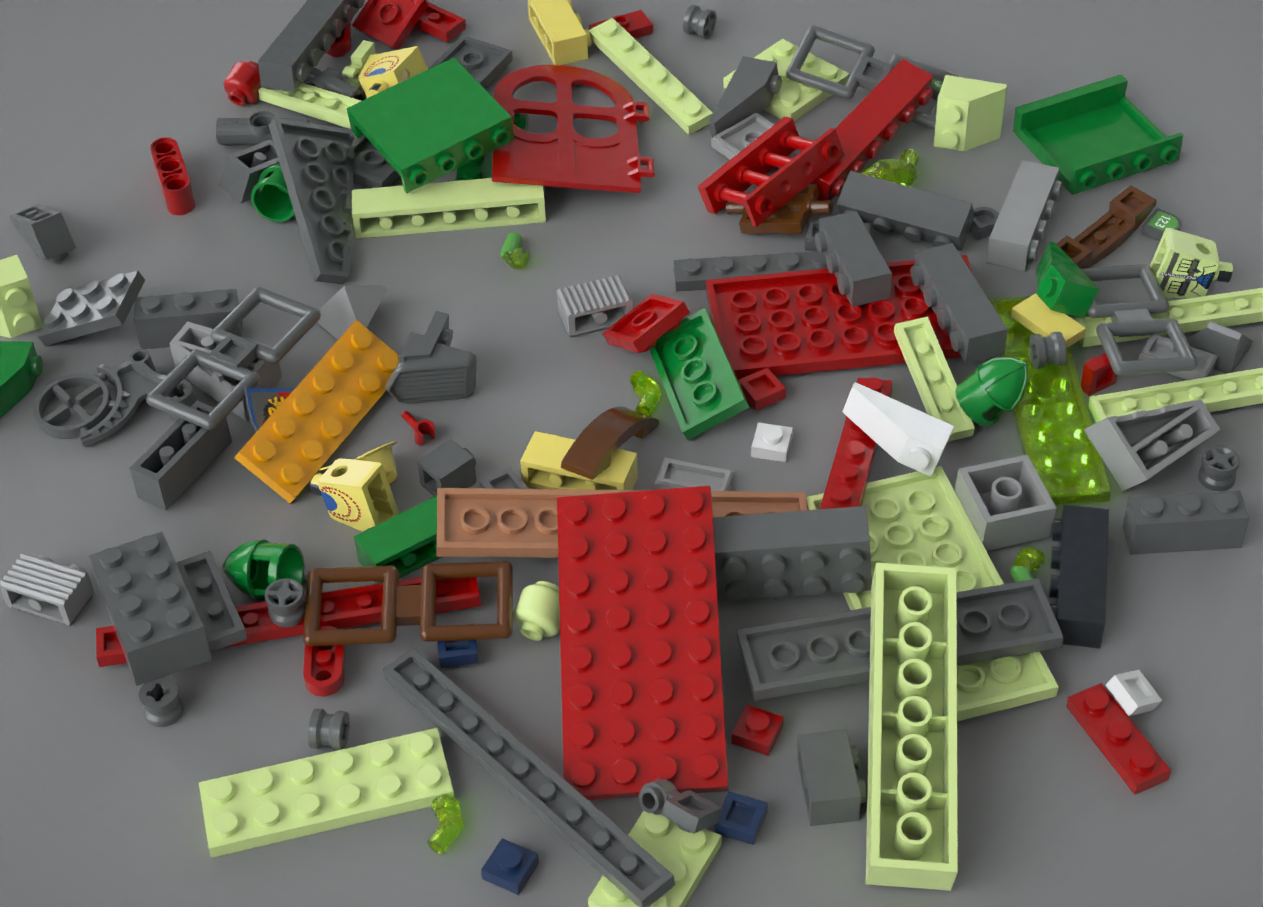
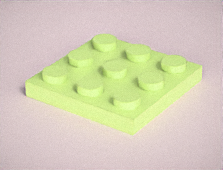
(796, 98)

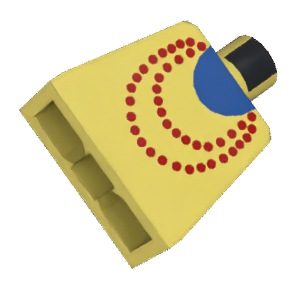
(390, 68)
(356, 493)

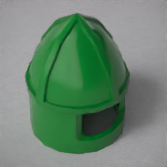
(274, 198)
(993, 387)
(260, 563)

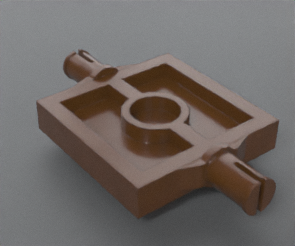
(789, 218)

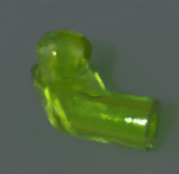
(451, 822)

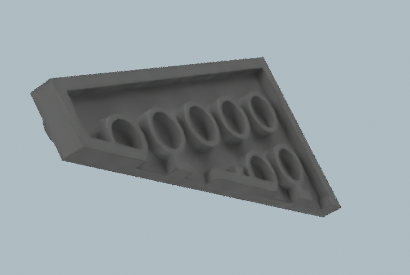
(320, 187)

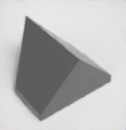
(1224, 342)

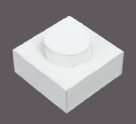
(771, 442)
(1133, 692)

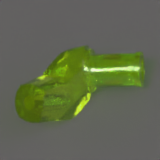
(896, 170)

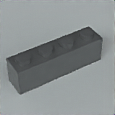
(906, 210)
(959, 303)

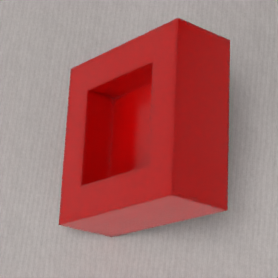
(1097, 375)
(762, 389)
(757, 730)

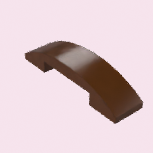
(1111, 230)
(607, 432)

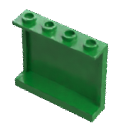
(432, 123)
(1093, 135)

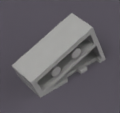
(214, 383)
(1150, 440)

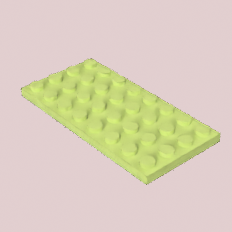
(924, 524)

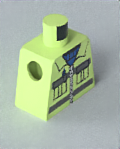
(1187, 265)

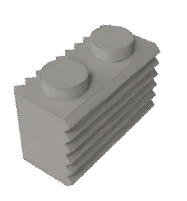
(593, 304)
(46, 588)

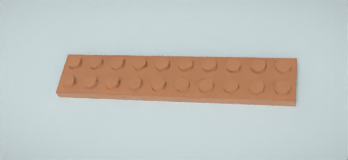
(525, 520)

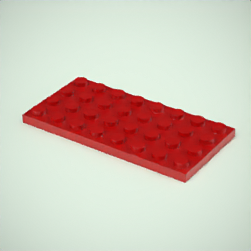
(807, 326)
(640, 643)

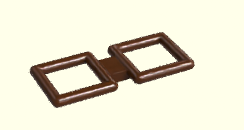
(409, 604)

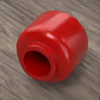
(243, 83)

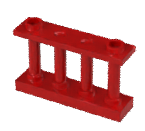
(759, 158)

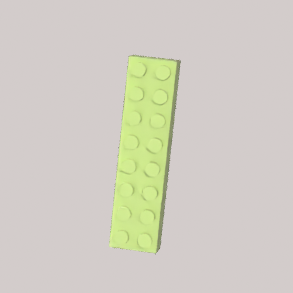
(912, 728)

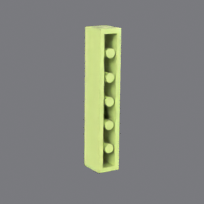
(445, 207)

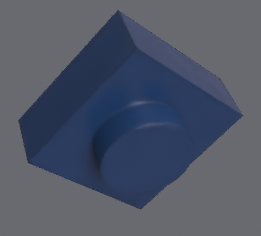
(457, 652)
(741, 817)
(510, 866)

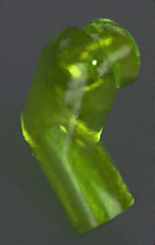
(646, 390)

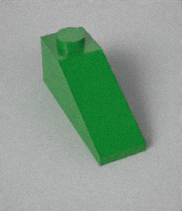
(1063, 283)
(17, 372)

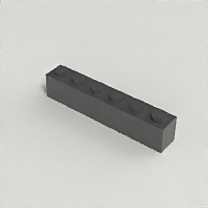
(305, 42)

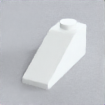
(899, 429)

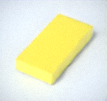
(1041, 320)

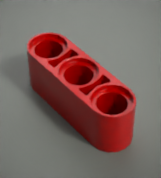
(172, 176)

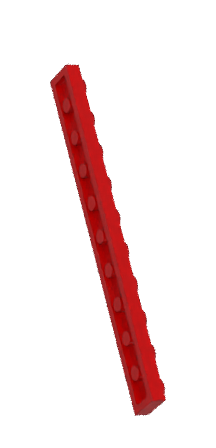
(338, 609)

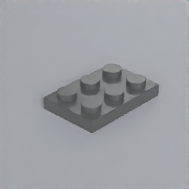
(91, 308)

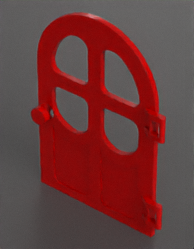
(563, 155)

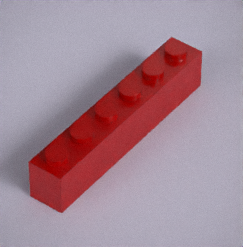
(875, 123)

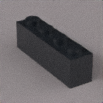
(1080, 574)

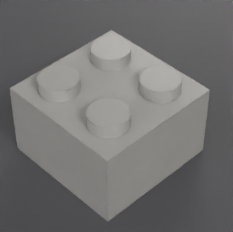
(1006, 502)

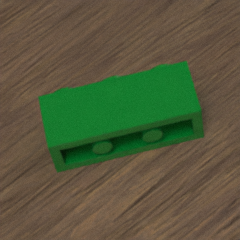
(401, 541)

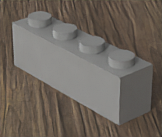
(1024, 216)

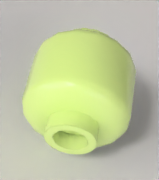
(538, 611)

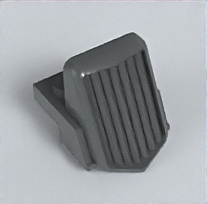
(431, 367)

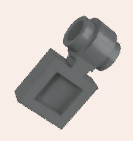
(686, 809)

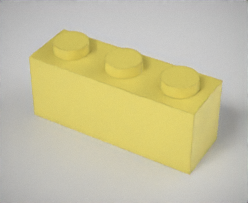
(559, 30)
(543, 468)

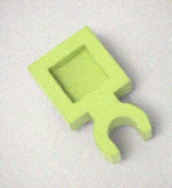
(358, 62)

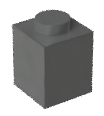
(447, 468)

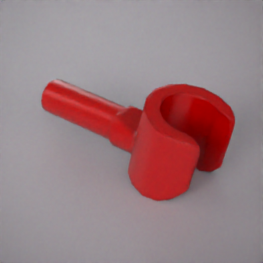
(420, 427)

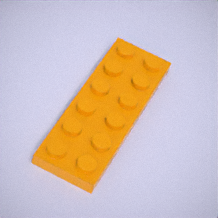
(320, 412)

